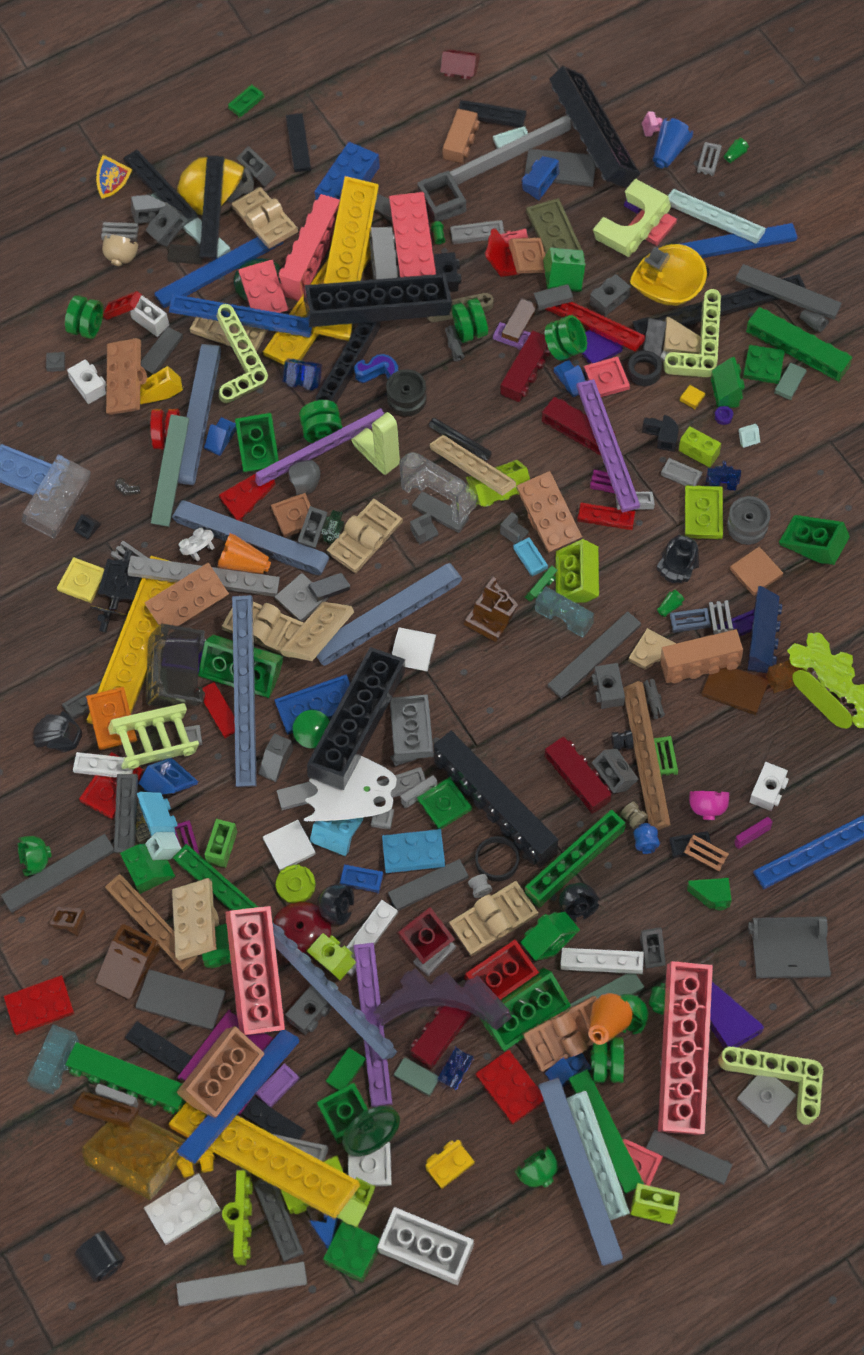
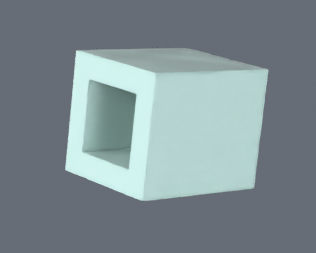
(163, 845)

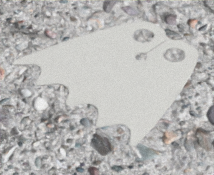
(353, 801)

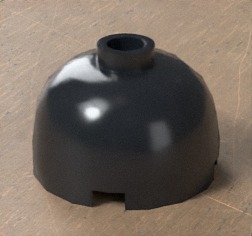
(578, 901)
(335, 903)

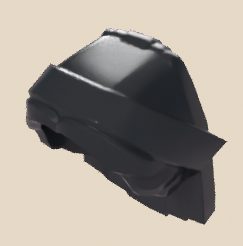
(679, 559)
(57, 732)

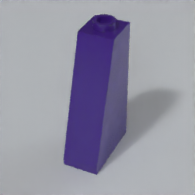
(730, 1021)

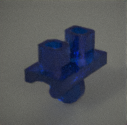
(723, 474)
(455, 1068)

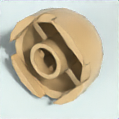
(119, 249)

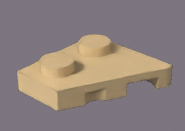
(680, 339)
(649, 649)

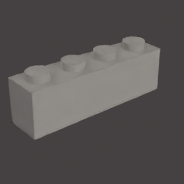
(383, 253)

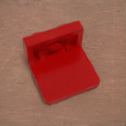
(500, 254)

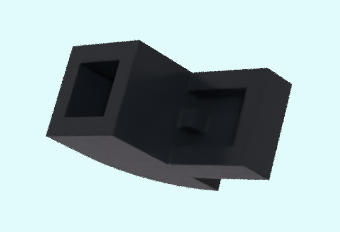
(665, 429)

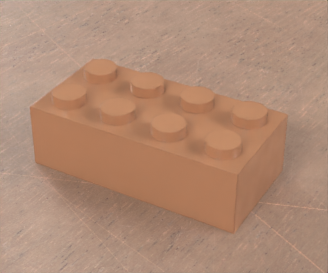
(701, 656)

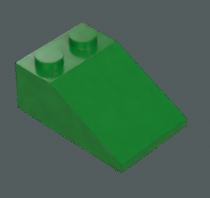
(257, 441)
(815, 538)

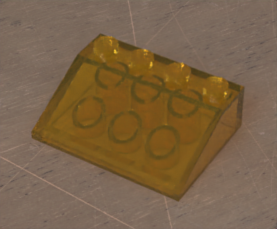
(135, 1155)

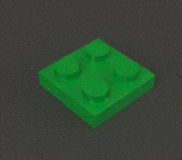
(764, 364)
(444, 803)

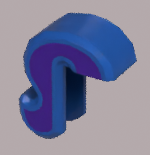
(377, 366)

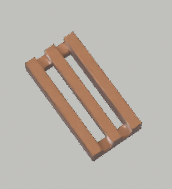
(720, 860)

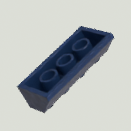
(764, 630)

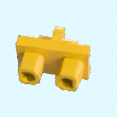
(205, 1160)

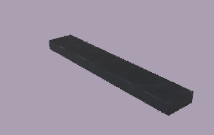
(158, 184)
(212, 207)

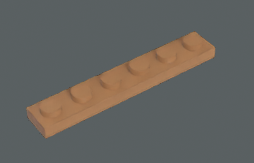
(147, 918)

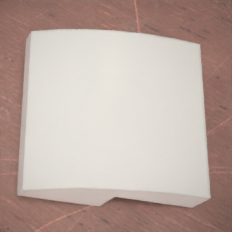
(414, 648)

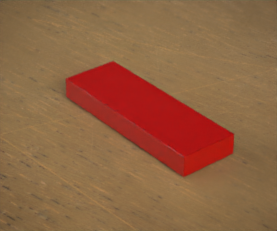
(121, 305)
(606, 516)
(219, 710)

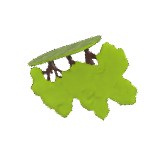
(834, 675)

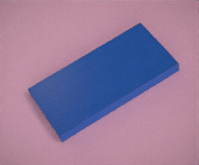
(320, 697)

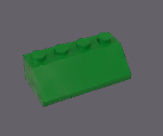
(218, 665)
(529, 1006)

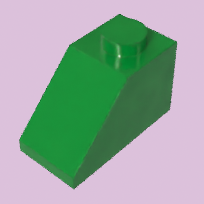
(711, 892)

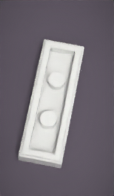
(99, 765)

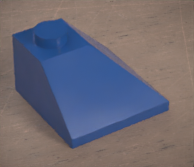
(166, 777)

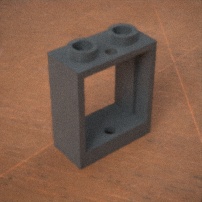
(449, 208)

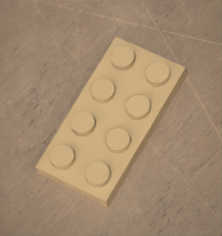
(317, 631)

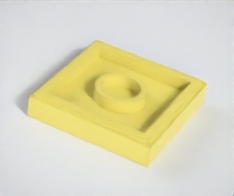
(81, 580)

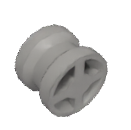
(480, 886)

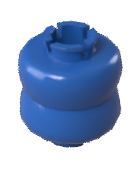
(646, 838)

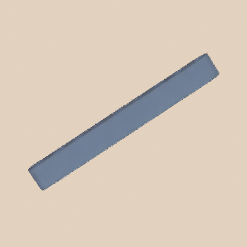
(199, 411)
(266, 542)
(389, 612)
(580, 1172)

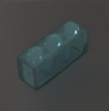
(52, 1059)

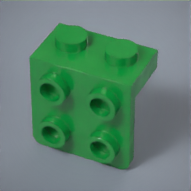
(222, 953)

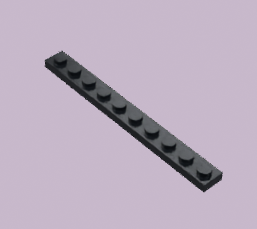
(729, 303)
(177, 1060)

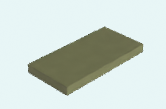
(552, 226)

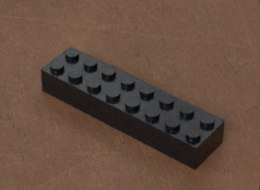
(594, 127)
(377, 300)
(356, 718)
(495, 799)

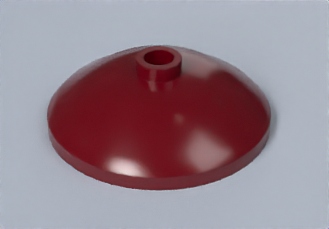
(305, 914)

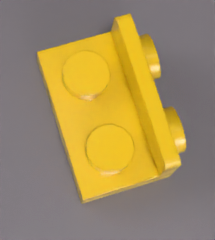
(449, 1163)

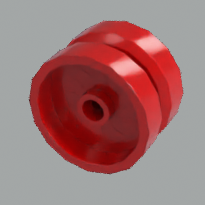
(159, 426)

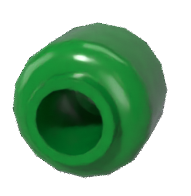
(657, 999)

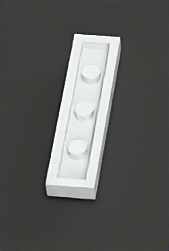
(373, 928)
(602, 960)

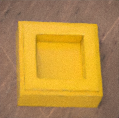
(692, 397)

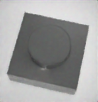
(55, 361)

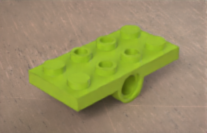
(240, 1226)

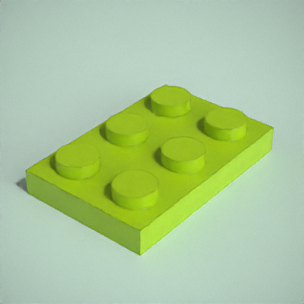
(704, 512)

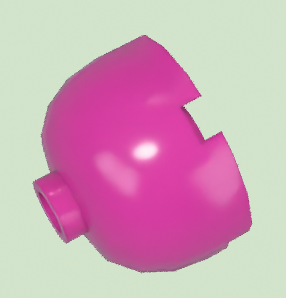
(709, 803)

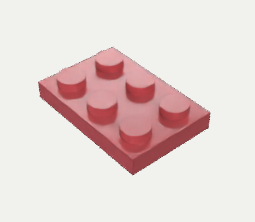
(263, 287)

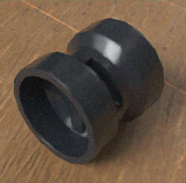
(622, 740)

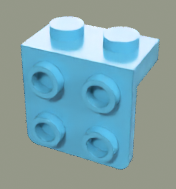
(335, 834)

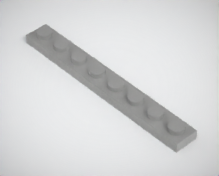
(176, 571)

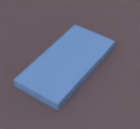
(21, 470)

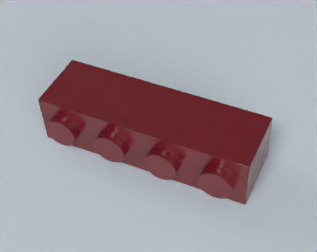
(525, 367)
(570, 422)
(578, 774)
(439, 1035)

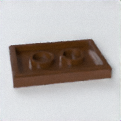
(736, 689)

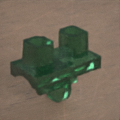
(332, 527)

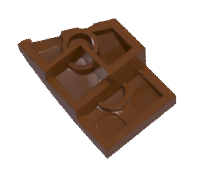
(491, 611)

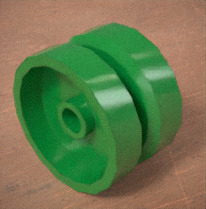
(84, 317)
(469, 320)
(565, 337)
(319, 420)
(608, 1060)

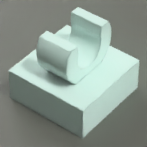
(749, 435)

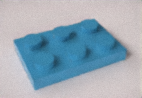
(413, 851)

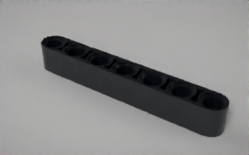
(351, 355)

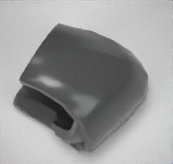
(304, 476)

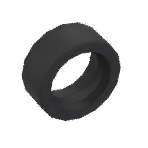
(644, 356)

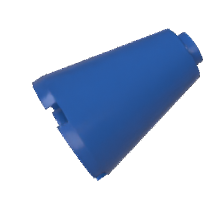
(671, 141)

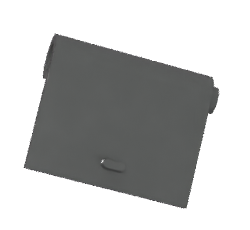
(790, 947)

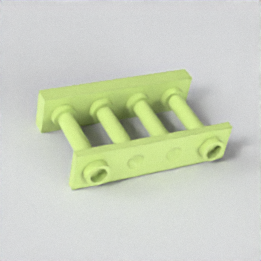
(157, 718)

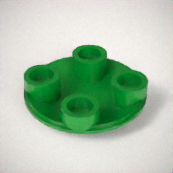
(310, 727)

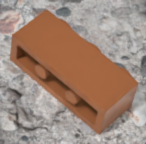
(460, 136)

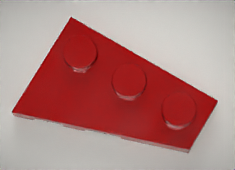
(244, 495)

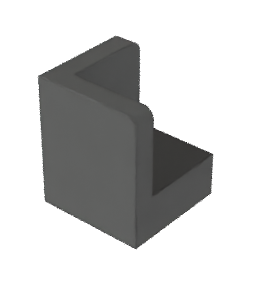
(657, 259)
(423, 528)
(512, 530)

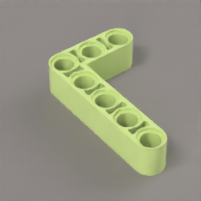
(707, 341)
(242, 355)
(380, 444)
(781, 1072)

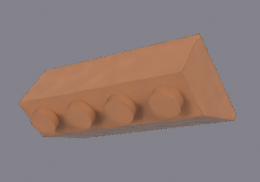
(220, 1072)

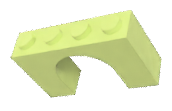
(627, 238)

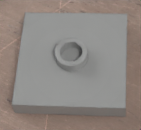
(298, 599)
(766, 1098)

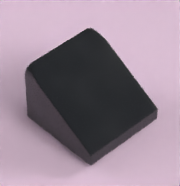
(86, 526)

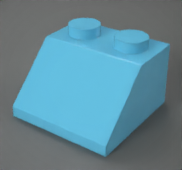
(156, 812)

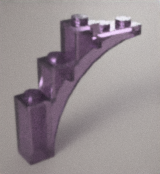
(444, 991)

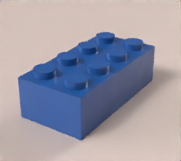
(353, 163)

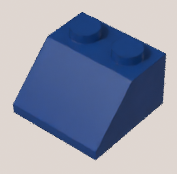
(541, 177)

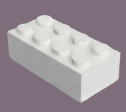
(425, 1246)

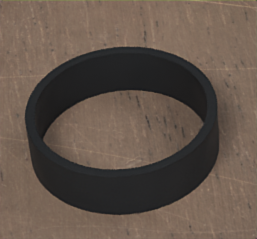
(497, 839)

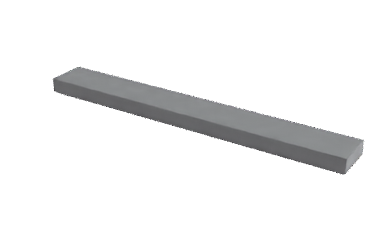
(511, 150)

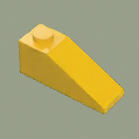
(160, 386)

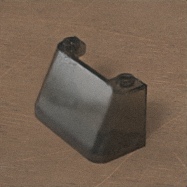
(174, 666)

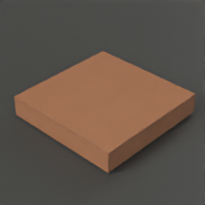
(527, 255)
(291, 514)
(756, 570)

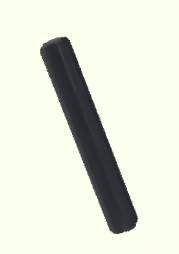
(460, 439)

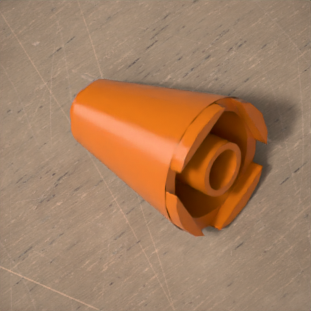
(243, 557)
(609, 1018)

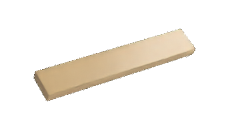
(473, 465)

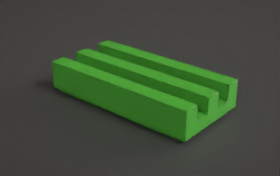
(667, 771)

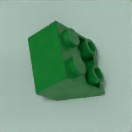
(727, 384)

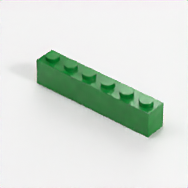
(799, 344)
(575, 858)
(125, 1077)

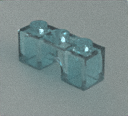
(576, 617)

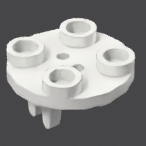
(196, 542)

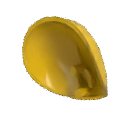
(193, 182)
(679, 279)

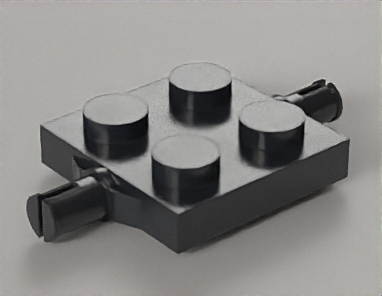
(117, 583)

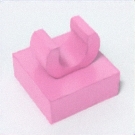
(651, 124)

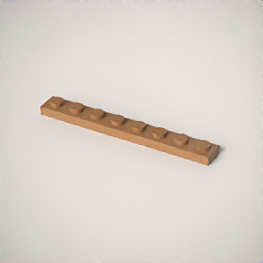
(646, 756)

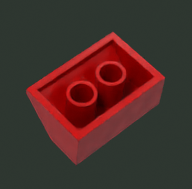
(504, 970)

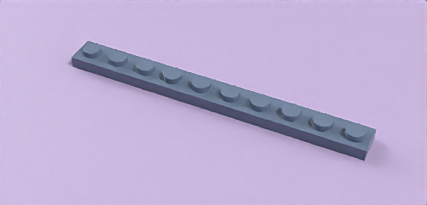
(244, 691)
(330, 992)

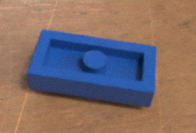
(362, 878)

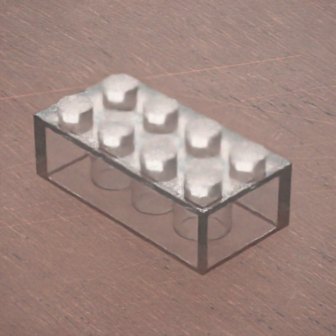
(56, 496)

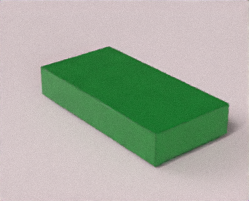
(346, 1070)

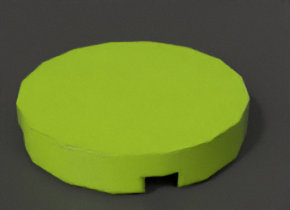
(295, 884)

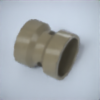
(633, 815)

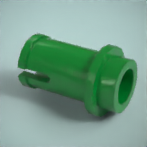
(437, 229)

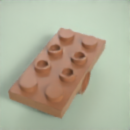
(124, 376)
(548, 512)
(187, 597)
(561, 1035)

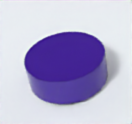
(723, 415)

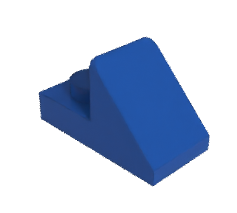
(569, 376)
(219, 436)
(567, 1068)
(327, 1230)

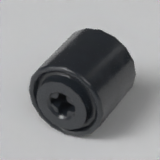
(100, 1256)

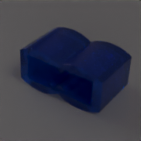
(302, 373)

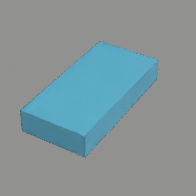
(530, 556)

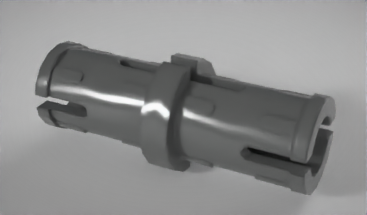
(454, 343)
(653, 699)

